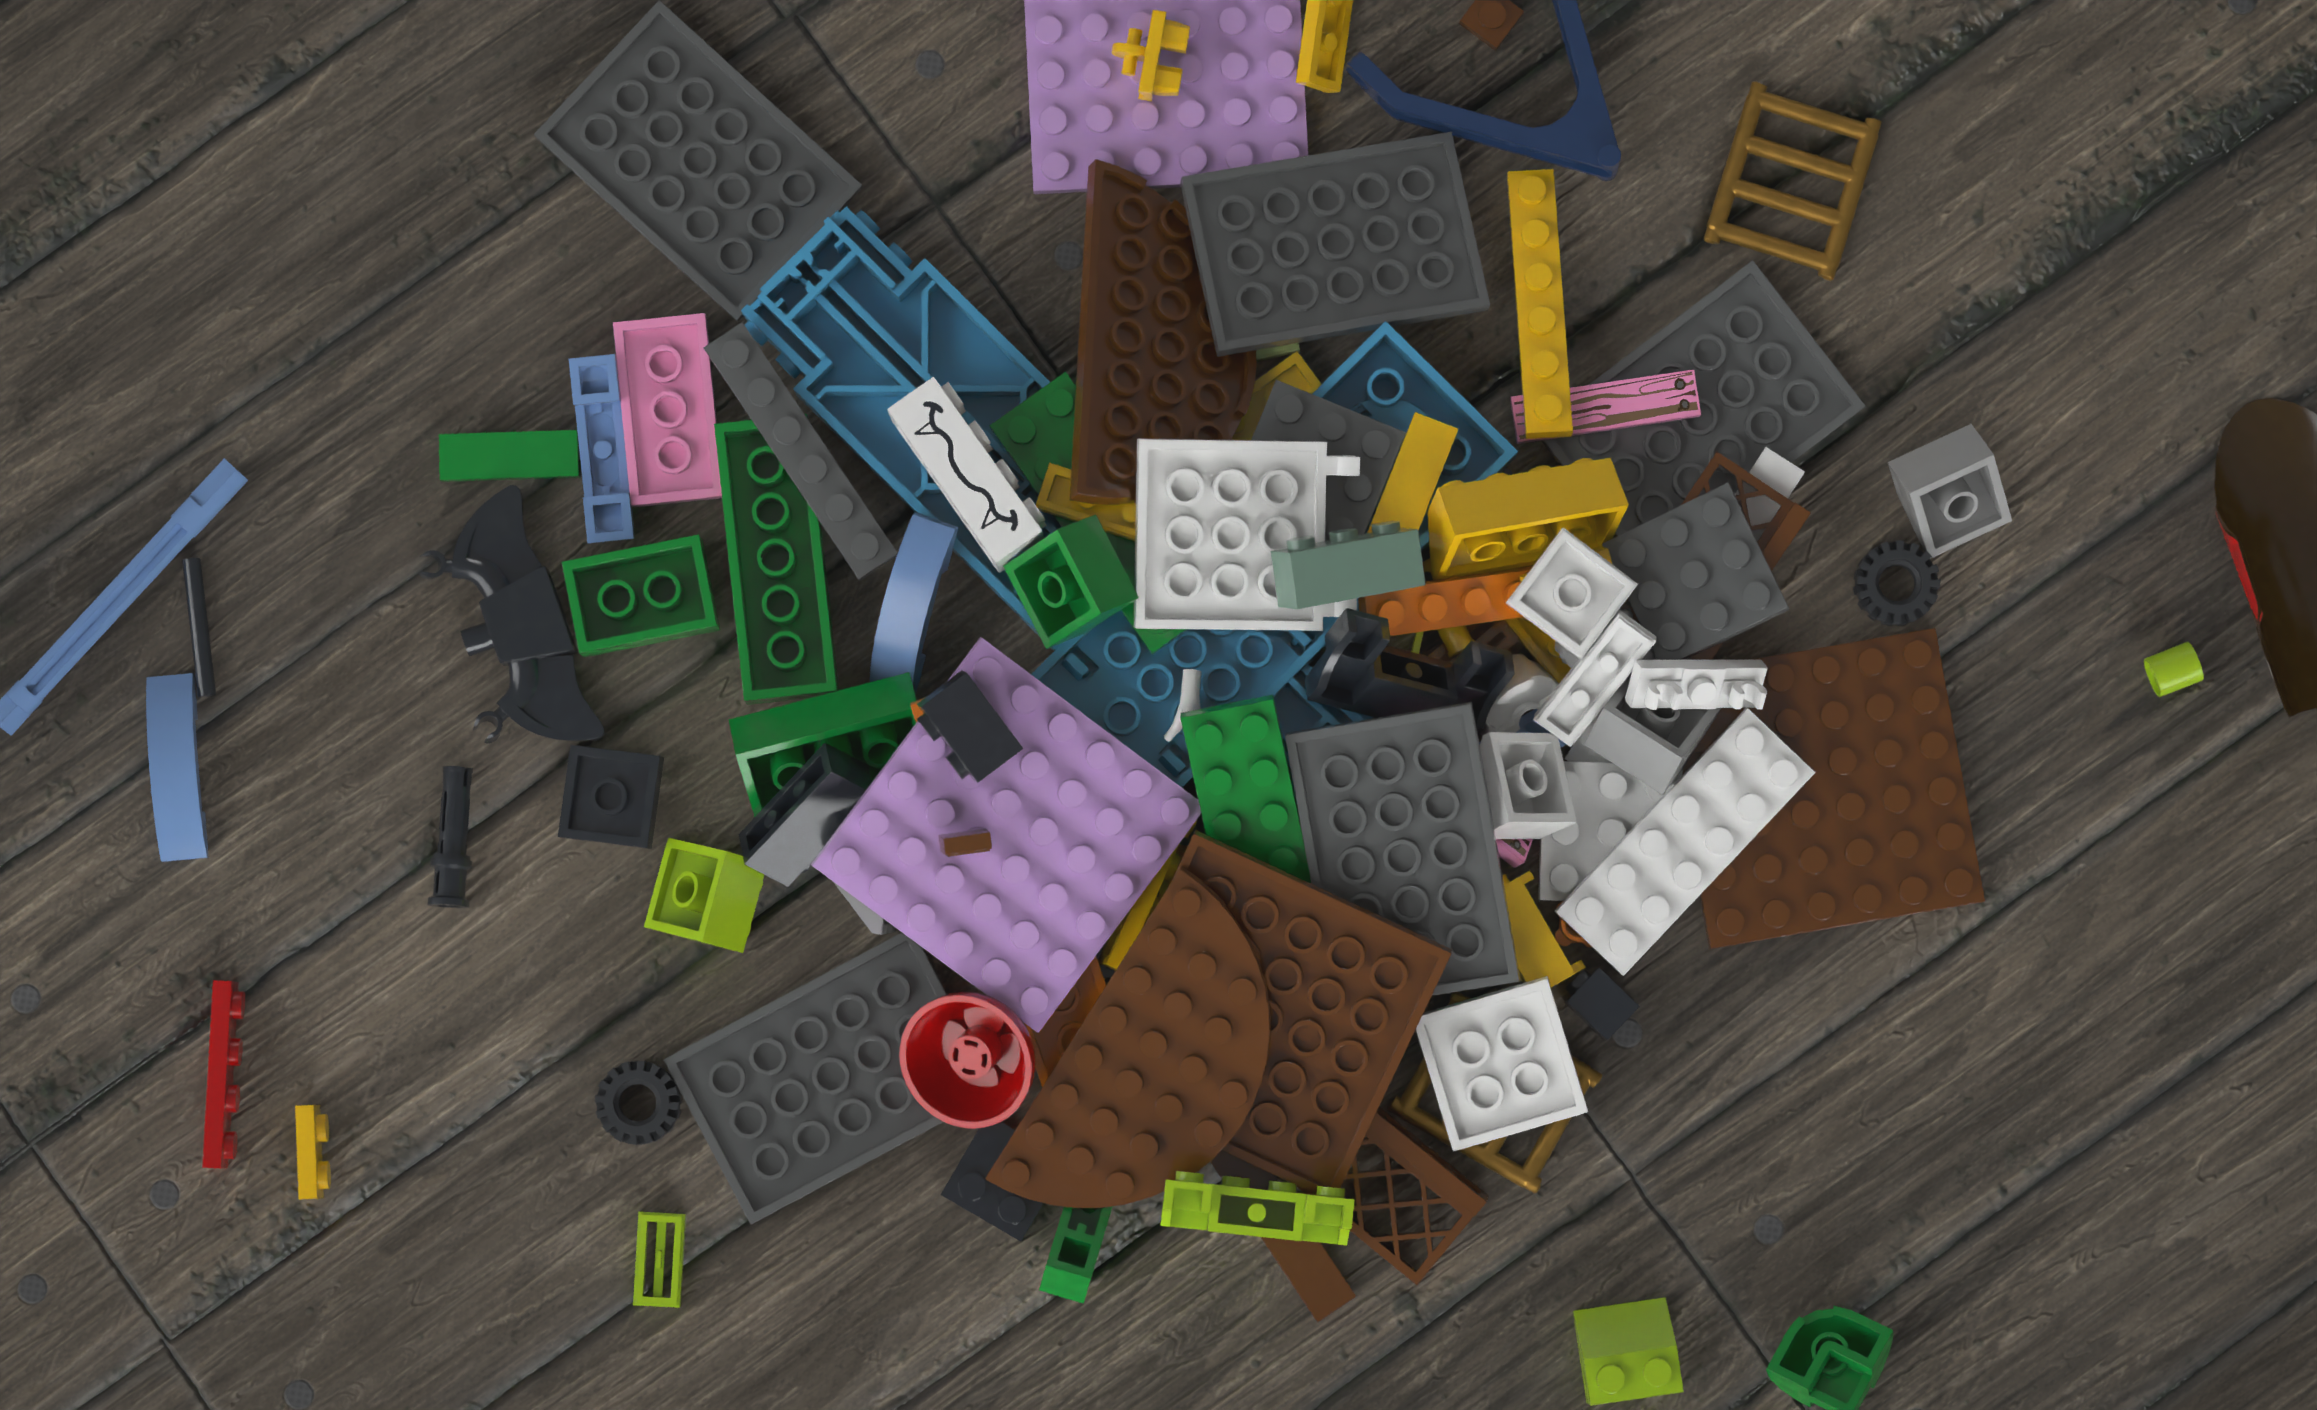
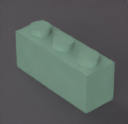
(1347, 565)

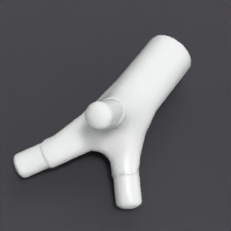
(1188, 701)

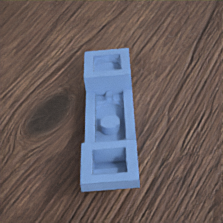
(601, 448)
(911, 598)
(175, 767)

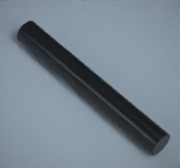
(199, 627)

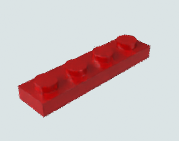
(221, 1094)

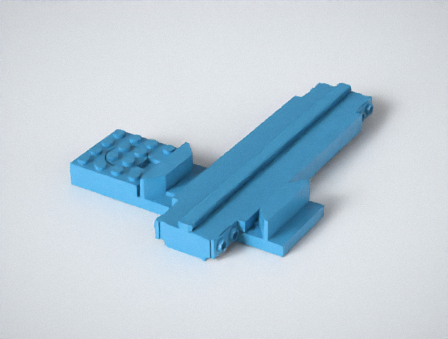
(876, 331)

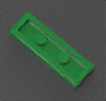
(509, 455)

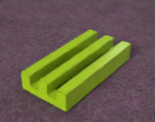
(678, 1259)

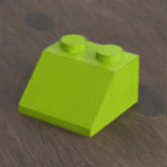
(704, 895)
(1627, 1351)

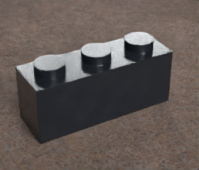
(804, 815)

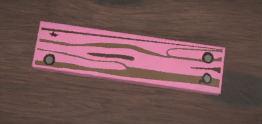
(1624, 404)

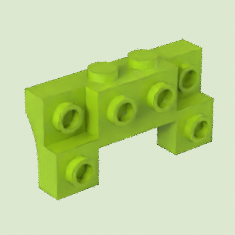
(1257, 1212)

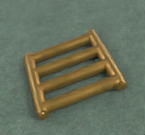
(1852, 175)
(1487, 1153)

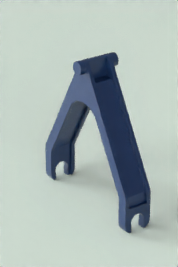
(1577, 141)

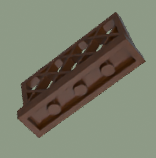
(1778, 531)
(1433, 1173)

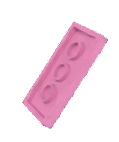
(667, 409)

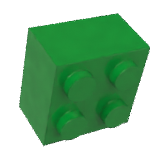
(1071, 581)

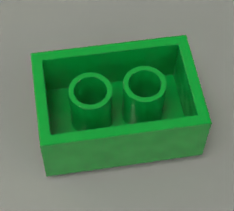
(641, 596)

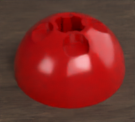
(963, 1079)

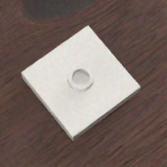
(1571, 593)

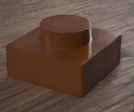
(1491, 20)

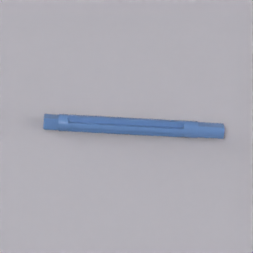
(184, 525)

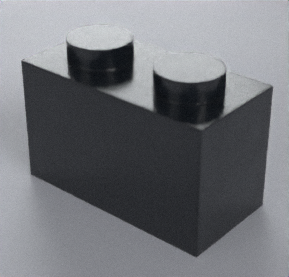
(968, 727)

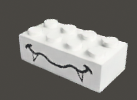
(965, 472)

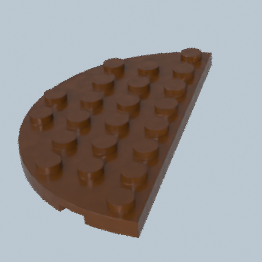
(1144, 339)
(1154, 1068)

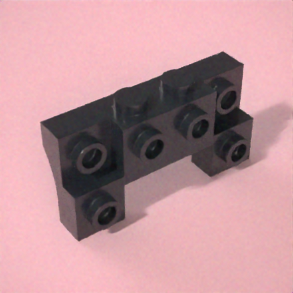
(1383, 681)

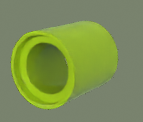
(2173, 669)

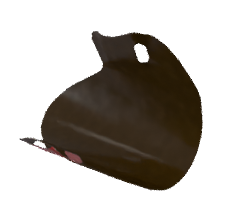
(2270, 525)

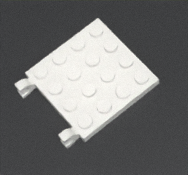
(1210, 527)

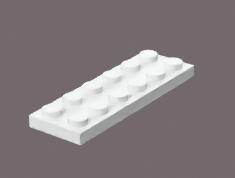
(1684, 841)

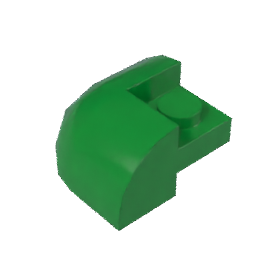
(1831, 1358)

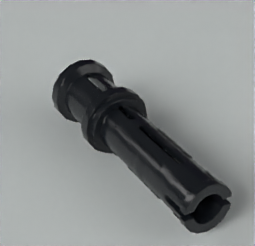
(451, 858)

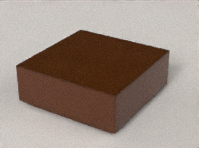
(965, 842)

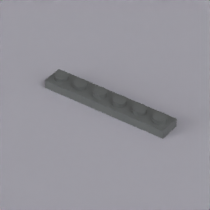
(800, 451)

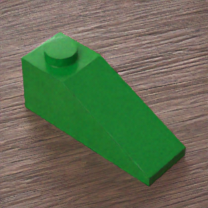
(1075, 1252)

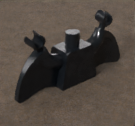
(521, 623)

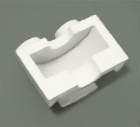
(1523, 692)

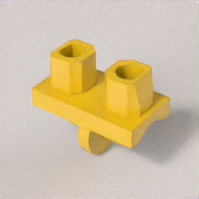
(1162, 35)

